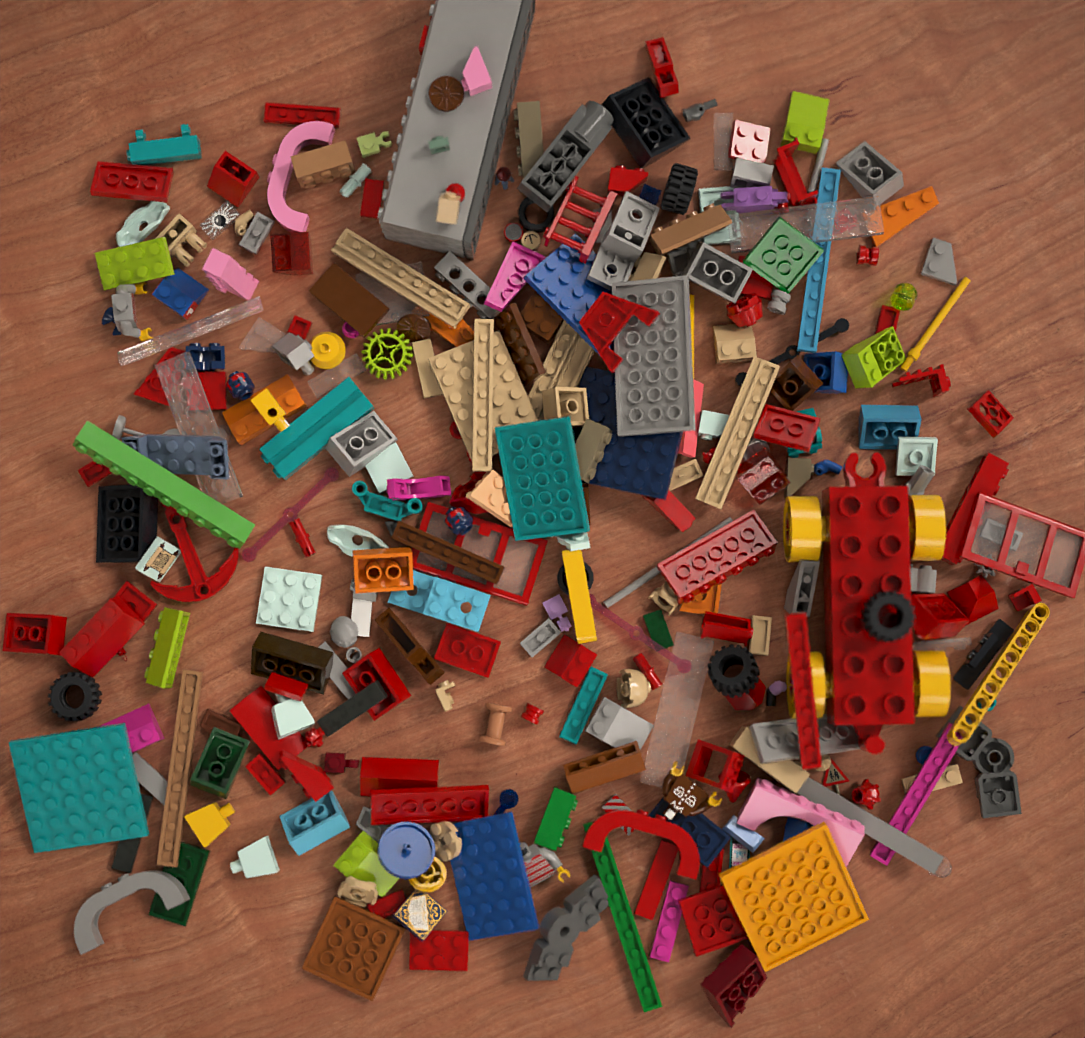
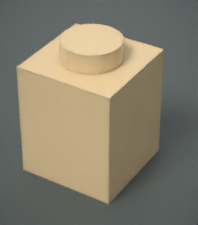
(448, 208)

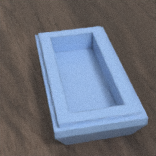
(745, 836)

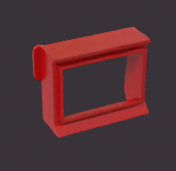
(790, 176)

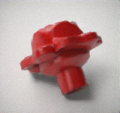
(314, 737)

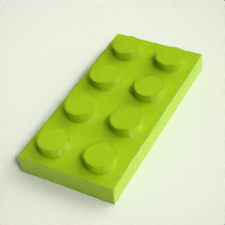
(134, 263)

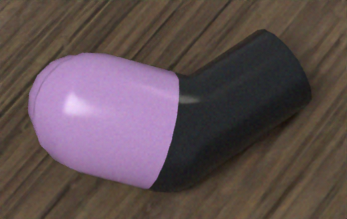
(773, 690)

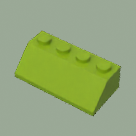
(167, 648)

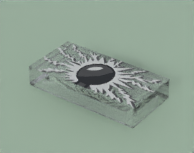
(219, 220)

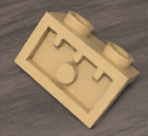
(446, 699)

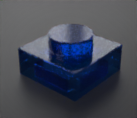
(650, 194)

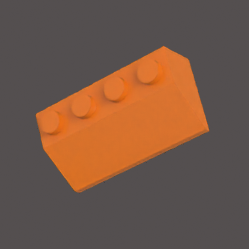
(247, 421)

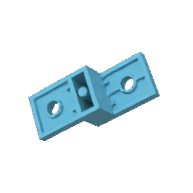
(443, 601)

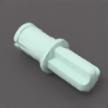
(355, 180)

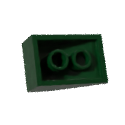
(219, 763)

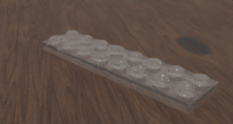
(817, 221)
(194, 417)
(677, 709)

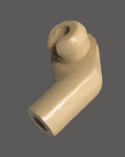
(241, 222)

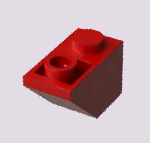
(625, 179)

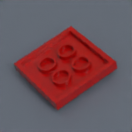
(711, 920)

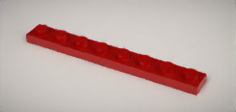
(803, 690)

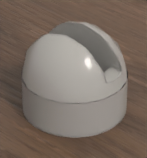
(356, 657)

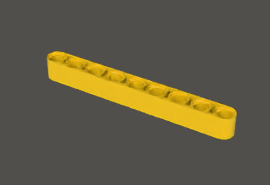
(992, 680)

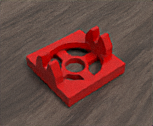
(1004, 419)

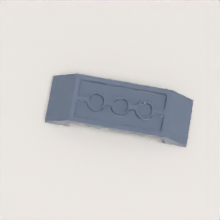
(184, 453)

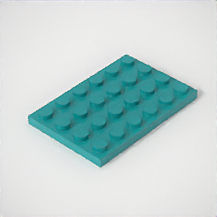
(542, 478)

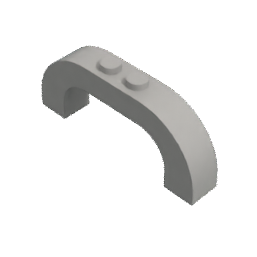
(86, 922)

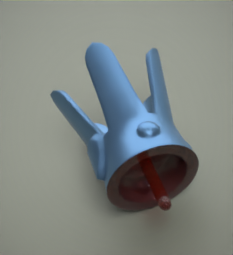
(503, 175)

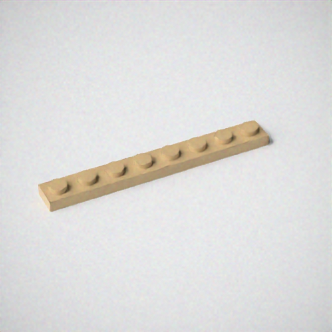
(483, 395)

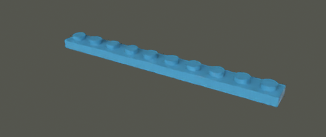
(817, 273)

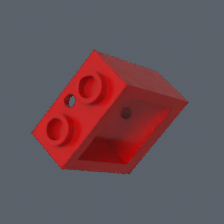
(701, 758)

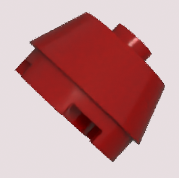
(745, 310)

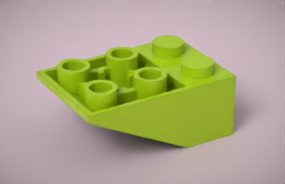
(874, 358)

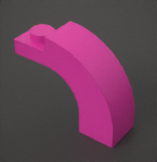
(418, 488)

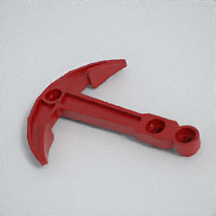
(195, 569)

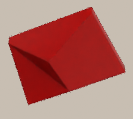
(974, 598)

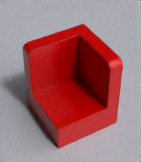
(1024, 597)

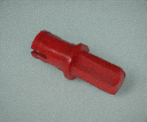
(647, 670)

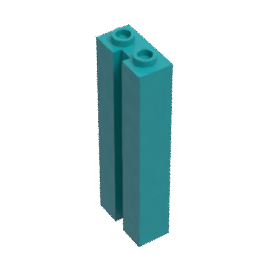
(313, 429)

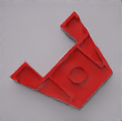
(607, 319)

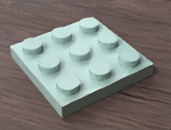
(289, 599)

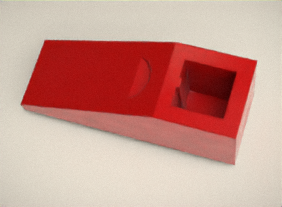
(312, 777)

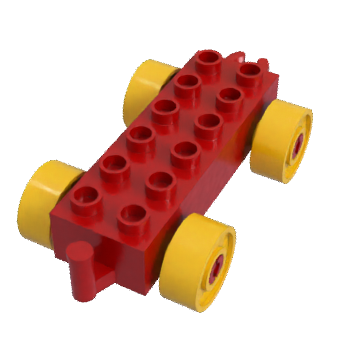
(867, 549)

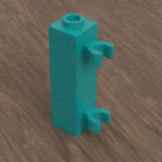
(164, 150)

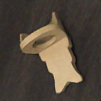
(666, 593)

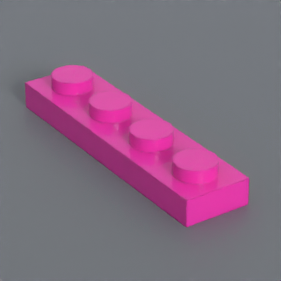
(668, 922)

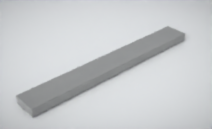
(873, 825)

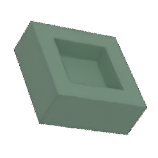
(439, 144)

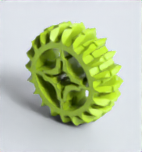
(379, 357)

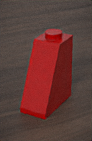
(672, 511)

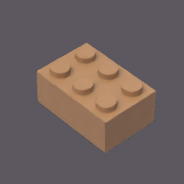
(323, 164)

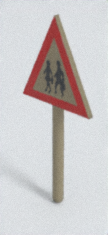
(834, 776)

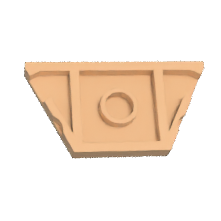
(492, 496)

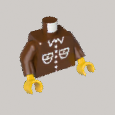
(685, 795)

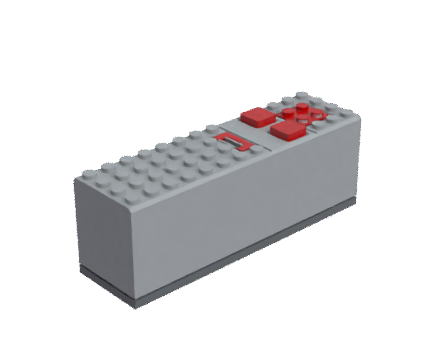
(472, 129)

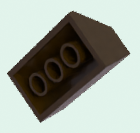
(291, 660)

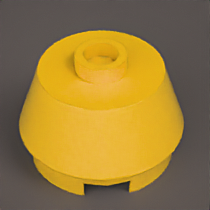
(327, 350)
(432, 878)

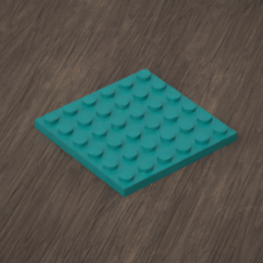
(79, 788)

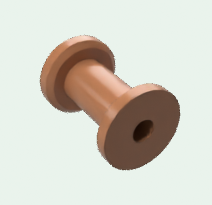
(495, 724)

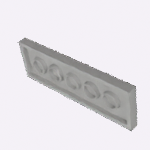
(780, 742)

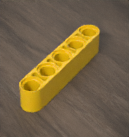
(579, 596)

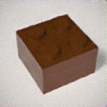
(541, 318)
(795, 384)

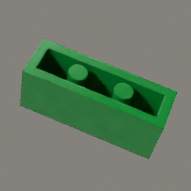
(556, 819)

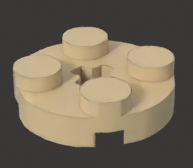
(445, 832)
(358, 891)

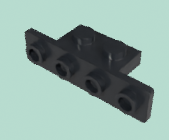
(981, 656)

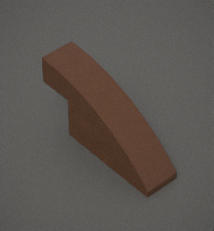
(409, 646)

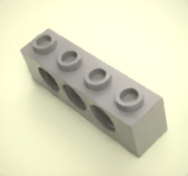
(451, 263)

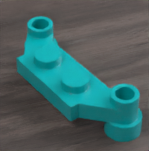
(384, 506)

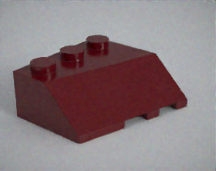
(734, 983)

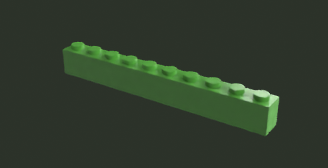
(163, 485)

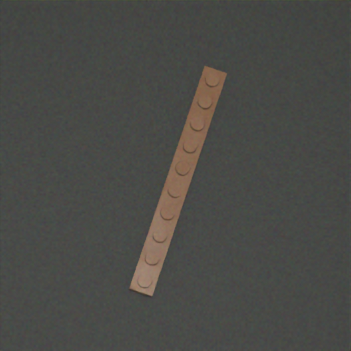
(179, 768)

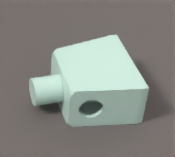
(290, 716)
(256, 859)

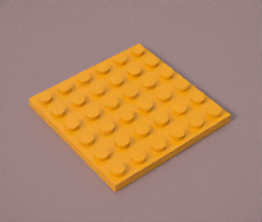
(794, 896)

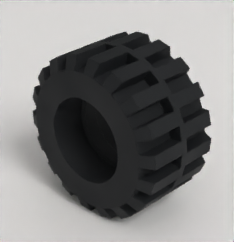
(679, 189)
(905, 616)
(726, 658)
(58, 696)

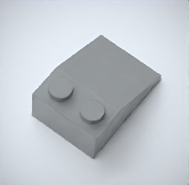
(871, 172)
(360, 443)
(618, 725)

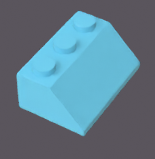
(314, 822)

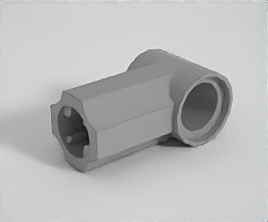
(919, 481)

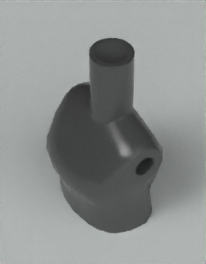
(693, 112)

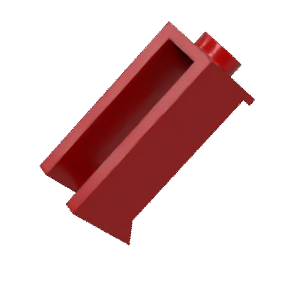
(726, 627)

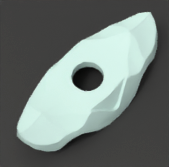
(151, 214)
(343, 537)

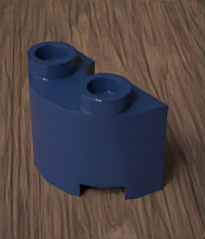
(207, 358)

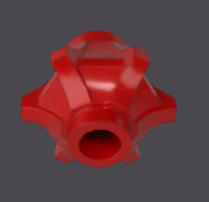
(866, 794)

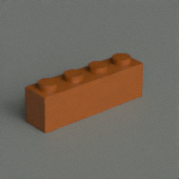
(604, 767)

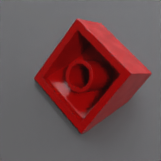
(570, 661)

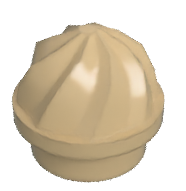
(826, 762)

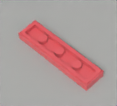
(689, 438)

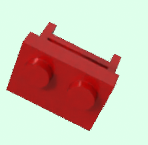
(939, 381)

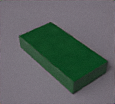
(658, 628)

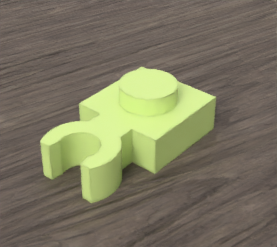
(370, 144)

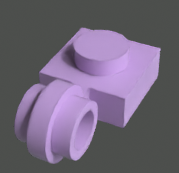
(555, 608)

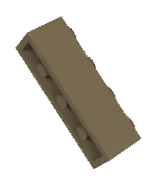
(530, 135)

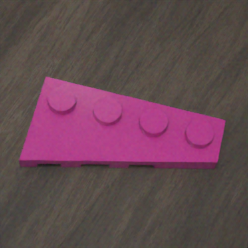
(510, 276)

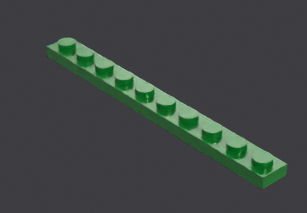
(626, 926)

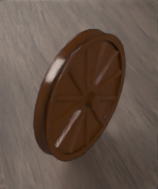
(446, 93)
(414, 327)

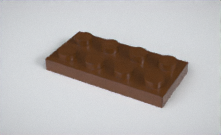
(519, 344)

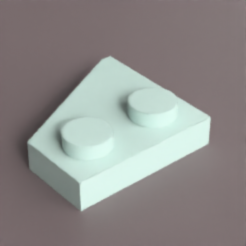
(574, 541)

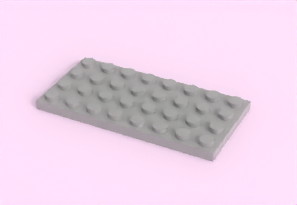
(657, 365)

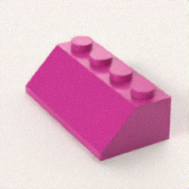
(141, 727)

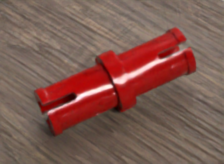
(302, 537)

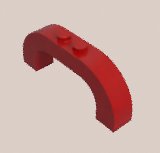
(688, 853)

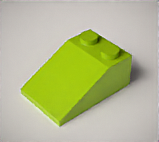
(805, 121)
(363, 863)

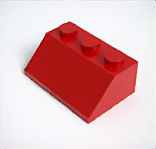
(373, 668)

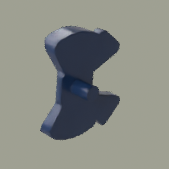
(109, 317)

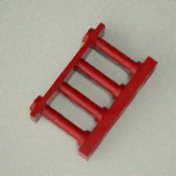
(598, 218)

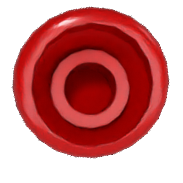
(743, 779)

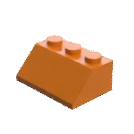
(383, 570)

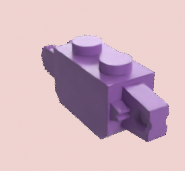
(753, 199)

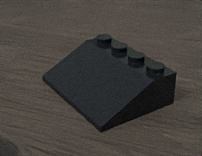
(645, 122)
(125, 523)

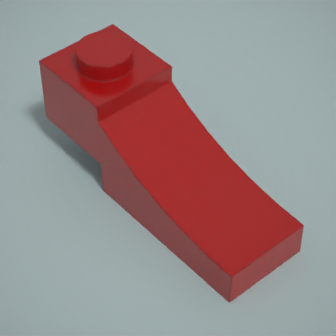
(662, 67)

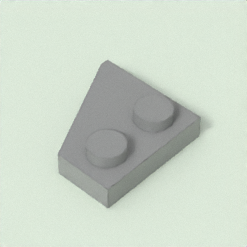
(940, 262)

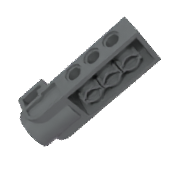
(567, 154)

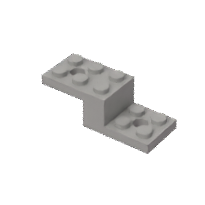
(623, 241)

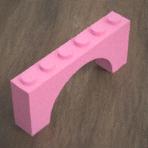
(772, 801)

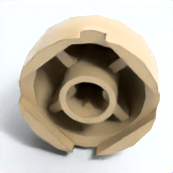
(632, 688)

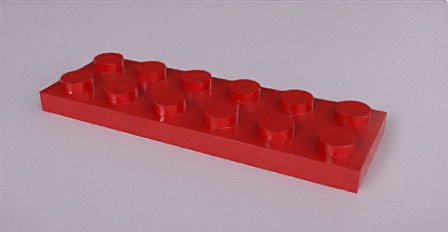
(429, 804)

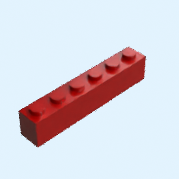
(986, 480)

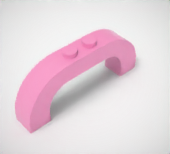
(299, 137)

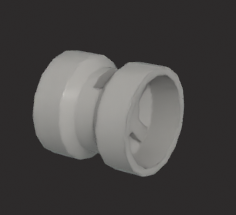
(779, 302)

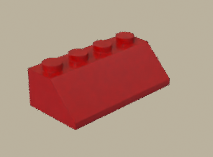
(936, 616)
(102, 637)

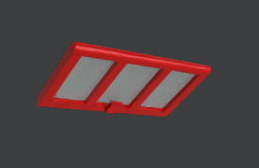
(489, 541)
(1024, 545)

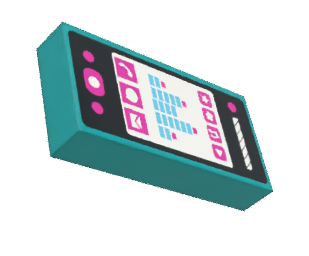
(737, 853)

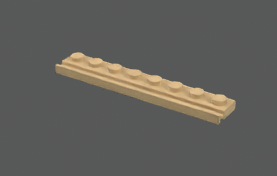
(400, 278)
(737, 432)

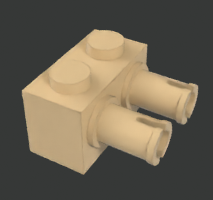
(177, 234)

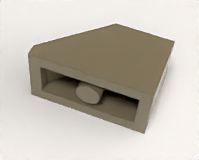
(798, 472)

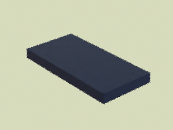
(706, 834)

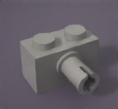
(295, 352)

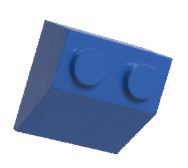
(830, 370)

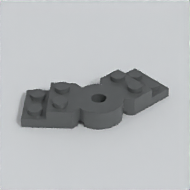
(995, 782)
(562, 927)

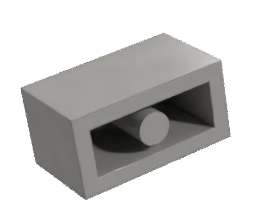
(750, 174)

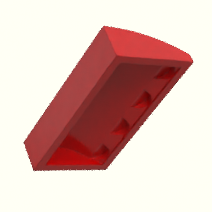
(256, 718)

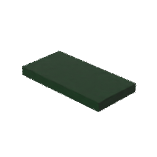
(189, 872)

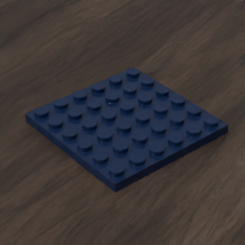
(629, 463)

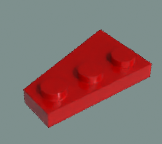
(151, 387)

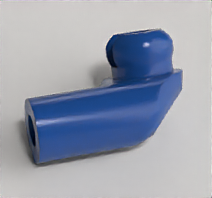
(825, 466)

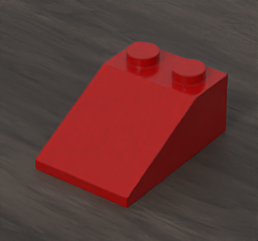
(34, 633)

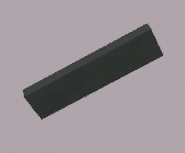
(352, 708)
(128, 848)

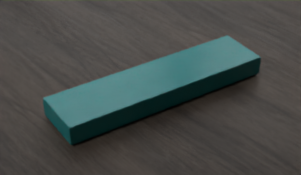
(583, 705)

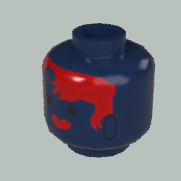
(240, 385)
(458, 520)

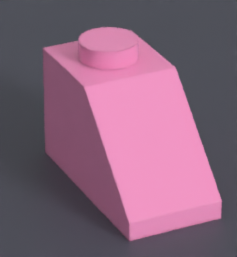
(475, 74)

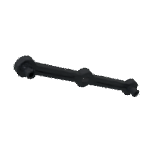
(840, 326)

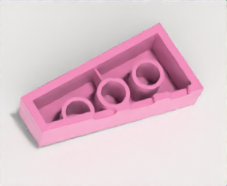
(229, 275)

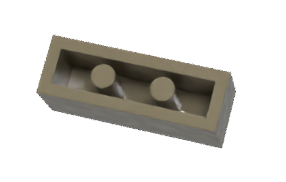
(591, 448)

